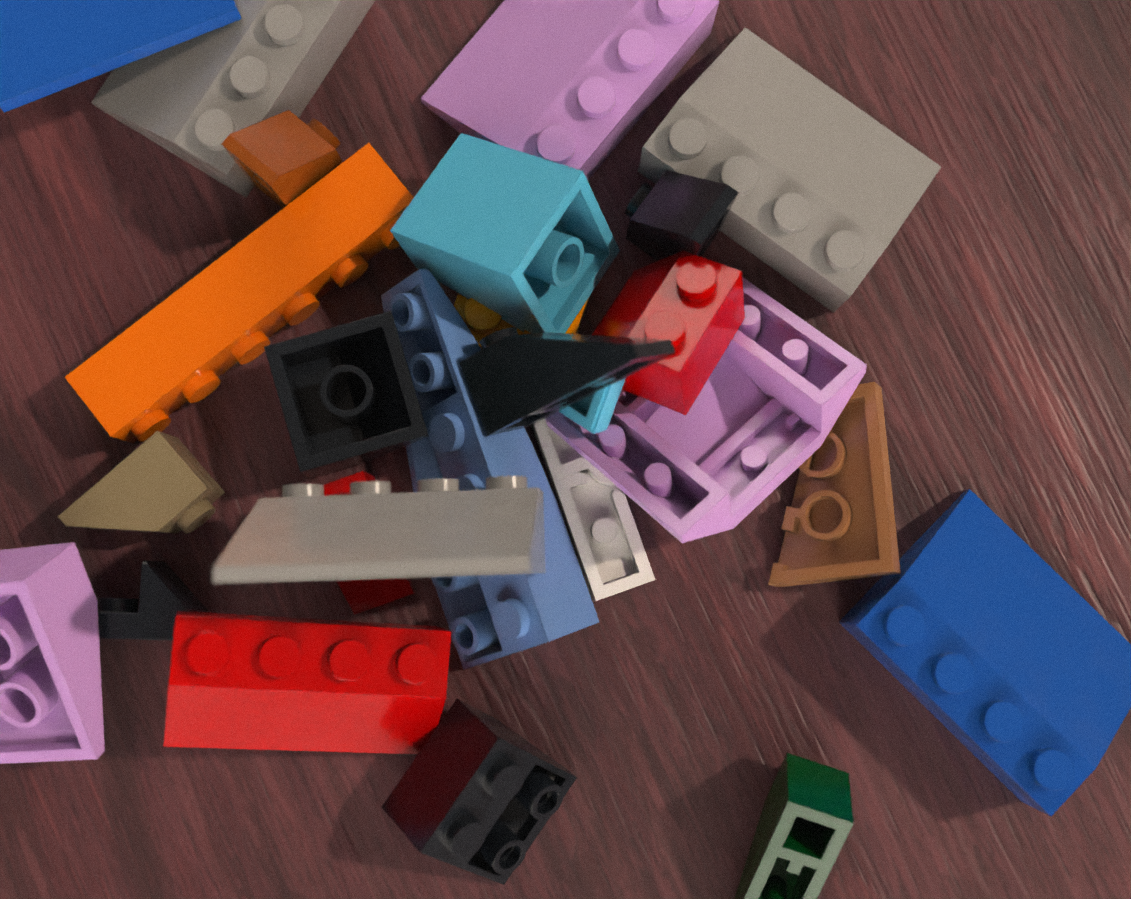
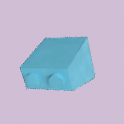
(509, 233)

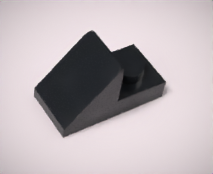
(160, 599)

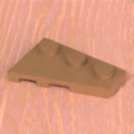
(843, 503)

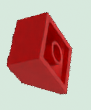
(681, 301)

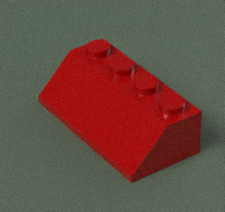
(304, 684)

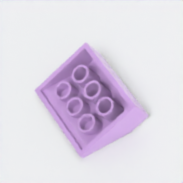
(568, 73)
(49, 657)

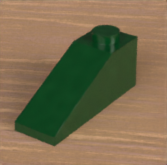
(798, 832)

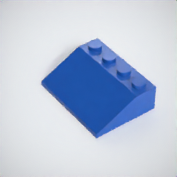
(71, 41)
(1000, 653)

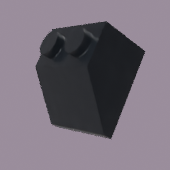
(346, 394)

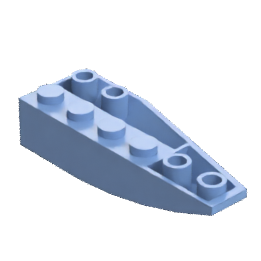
(485, 612)

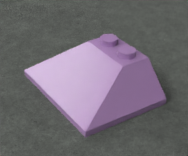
(744, 433)

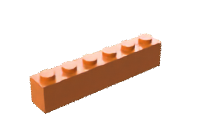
(243, 299)

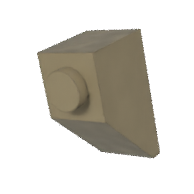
(149, 491)

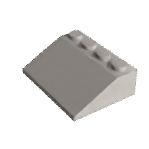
(231, 79)
(810, 168)
(389, 533)

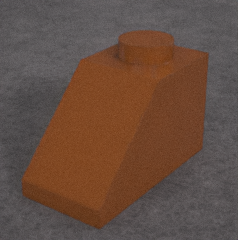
(284, 155)

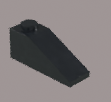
(538, 374)

